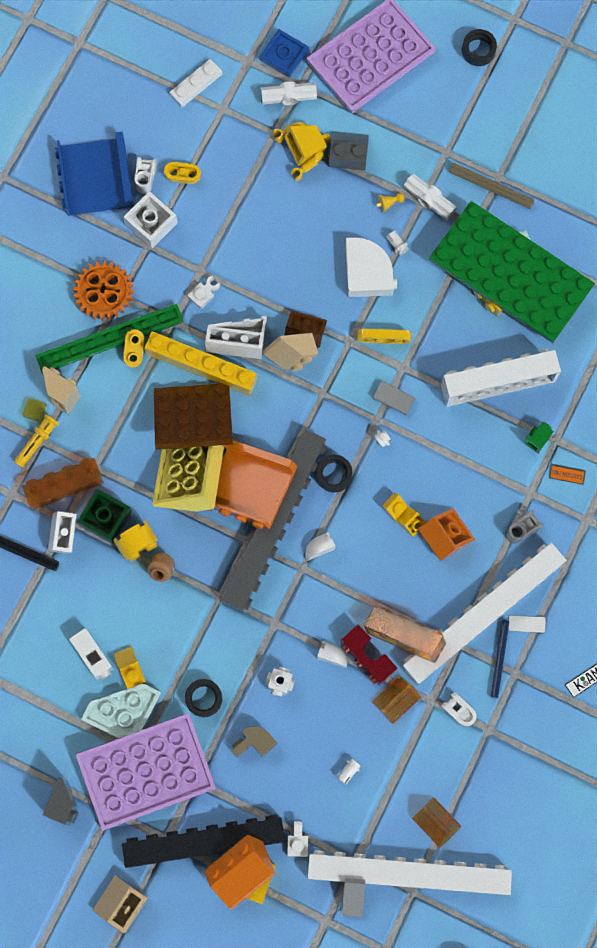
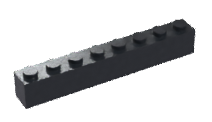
(199, 843)

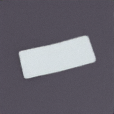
(527, 624)

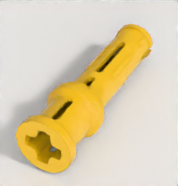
(21, 460)

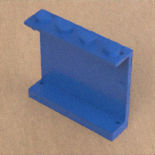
(94, 176)

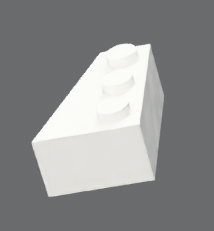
(237, 338)

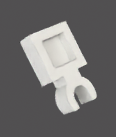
(201, 294)

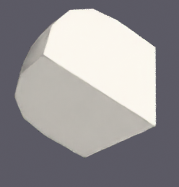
(319, 546)
(332, 654)

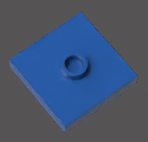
(284, 53)

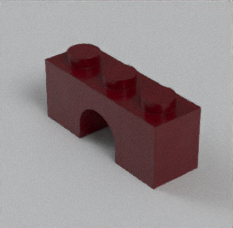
(379, 669)

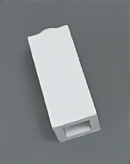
(91, 654)

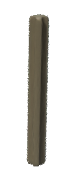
(491, 185)

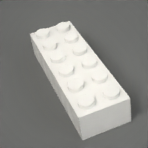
(500, 377)

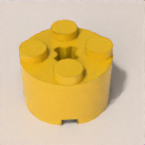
(136, 540)

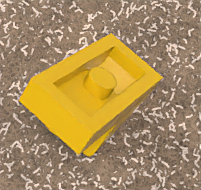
(129, 668)

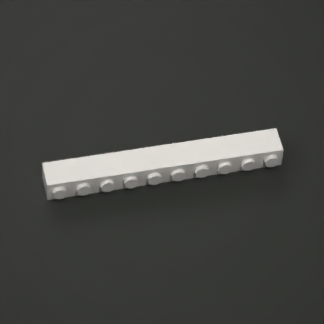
(488, 609)
(410, 874)

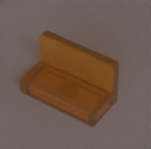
(396, 699)
(436, 822)

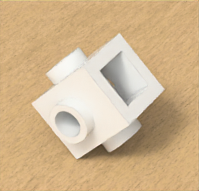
(279, 689)

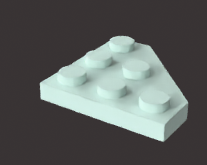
(122, 711)

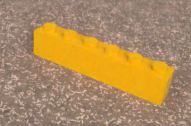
(200, 363)

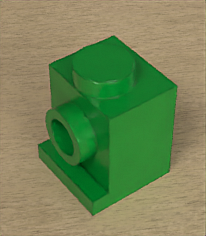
(539, 437)

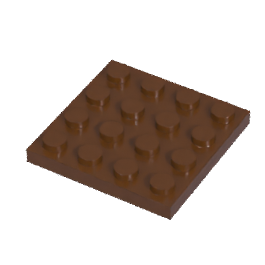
(192, 416)

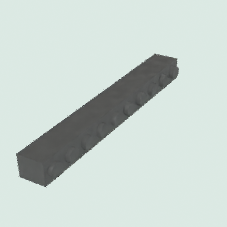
(264, 540)

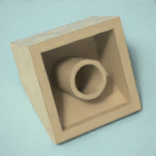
(292, 351)

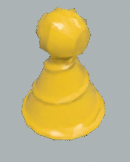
(386, 202)

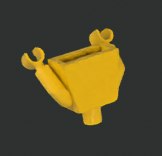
(305, 145)

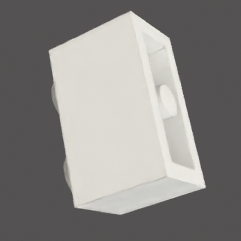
(62, 532)

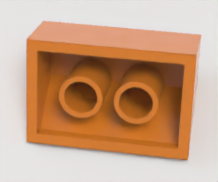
(240, 871)

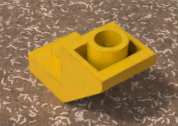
(403, 515)

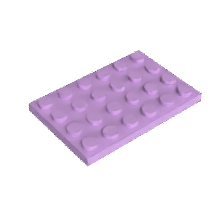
(371, 55)
(145, 771)

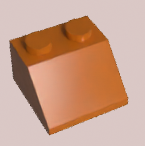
(446, 534)

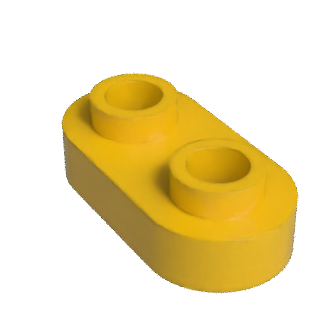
(183, 171)
(132, 348)

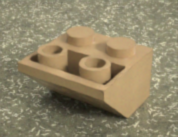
(61, 391)
(120, 904)

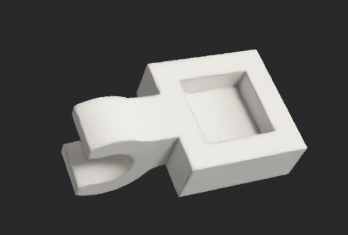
(298, 844)

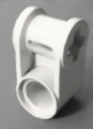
(145, 172)

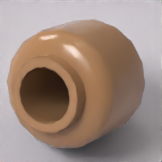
(161, 567)

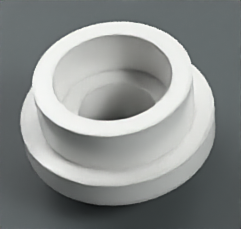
(382, 437)

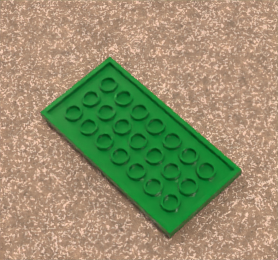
(511, 271)

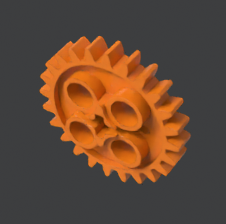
(104, 275)

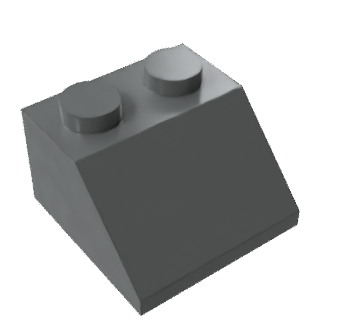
(348, 151)
(62, 804)

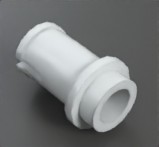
(397, 243)
(348, 771)

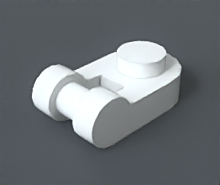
(465, 715)

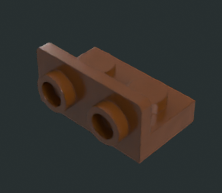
(302, 324)

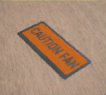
(567, 474)

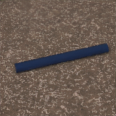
(500, 659)

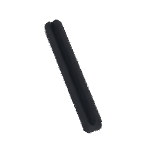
(29, 554)

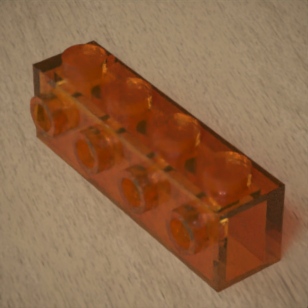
(62, 483)
(405, 634)

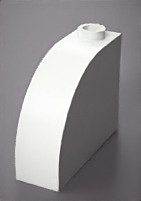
(368, 269)

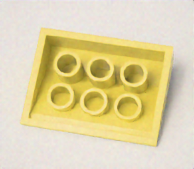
(188, 478)

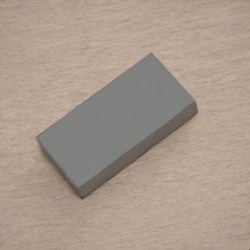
(394, 398)
(353, 897)

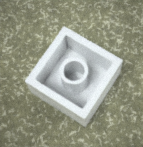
(150, 219)

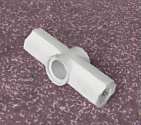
(289, 93)
(430, 197)

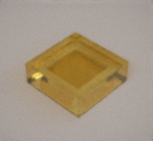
(34, 410)

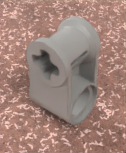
(526, 525)

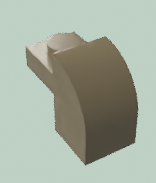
(255, 737)

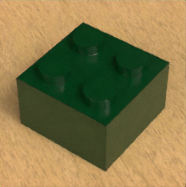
(104, 516)

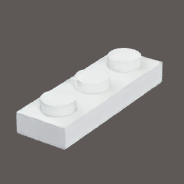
(196, 83)

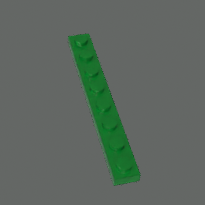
(109, 338)

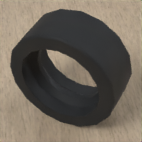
(479, 34)
(334, 459)
(203, 683)

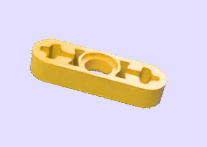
(384, 336)

